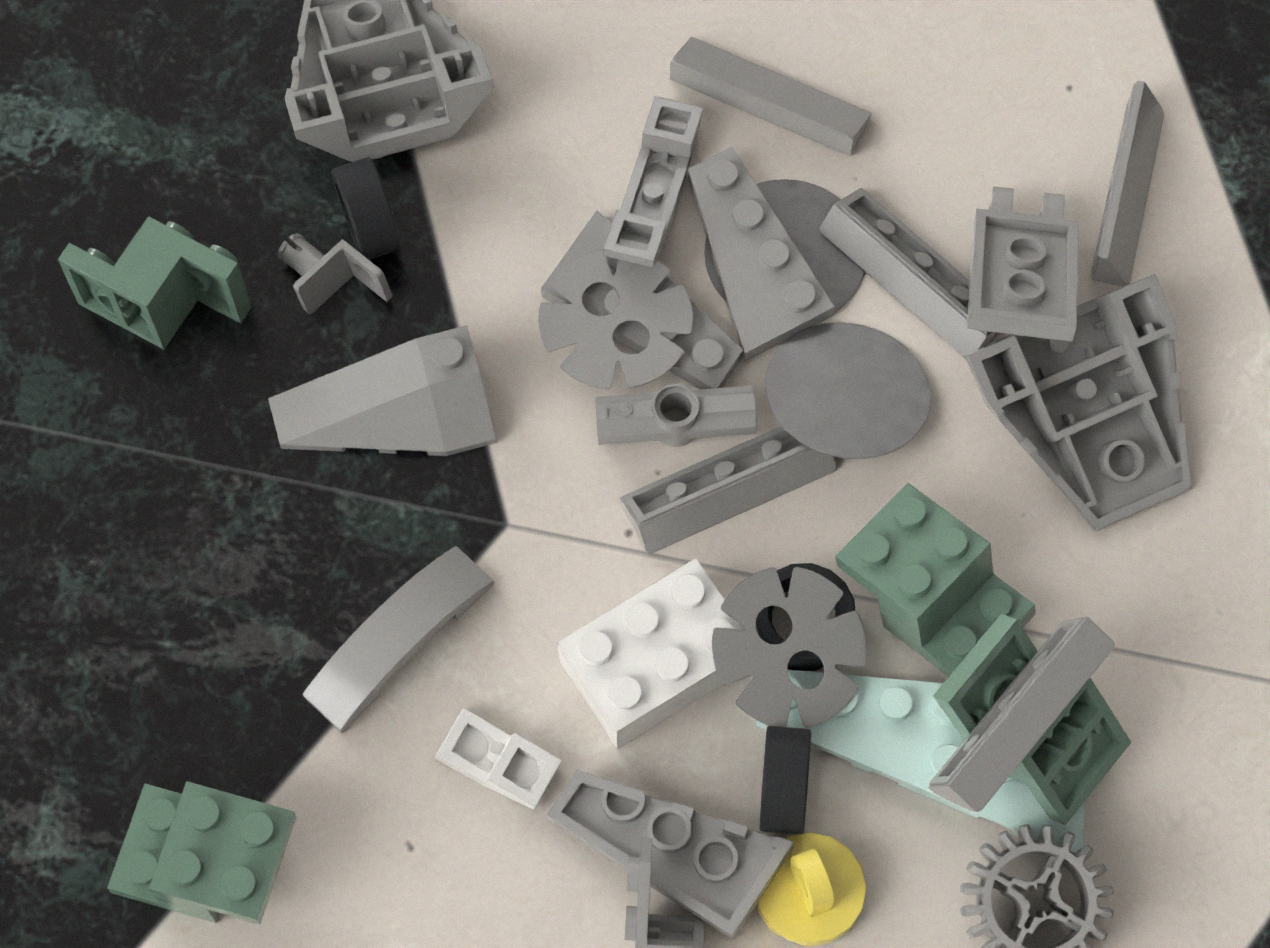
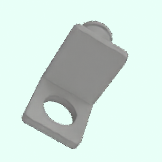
(327, 273)

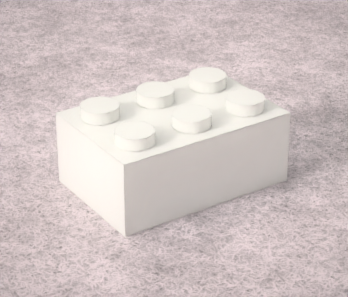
(648, 653)

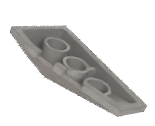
(402, 399)

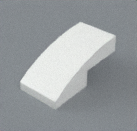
(497, 759)

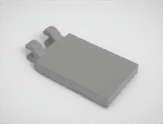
(1024, 269)

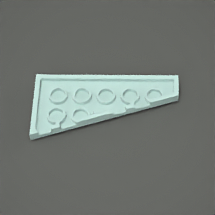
(908, 738)

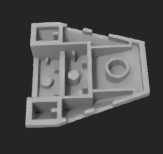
(382, 77)
(1097, 408)

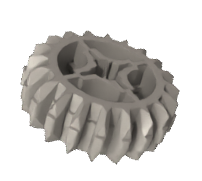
(1050, 875)

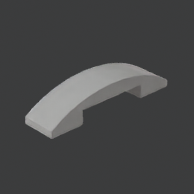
(655, 183)
(394, 635)

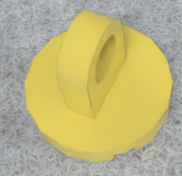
(814, 892)

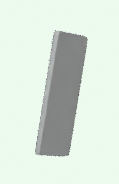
(769, 95)
(1128, 188)
(905, 268)
(722, 487)
(1022, 714)

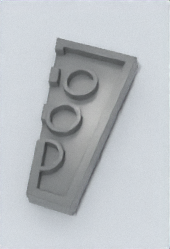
(760, 267)
(708, 351)
(697, 860)

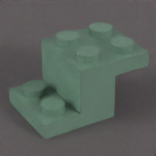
(156, 281)
(931, 578)
(1073, 750)
(202, 852)

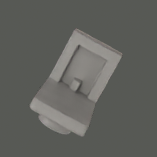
(655, 929)

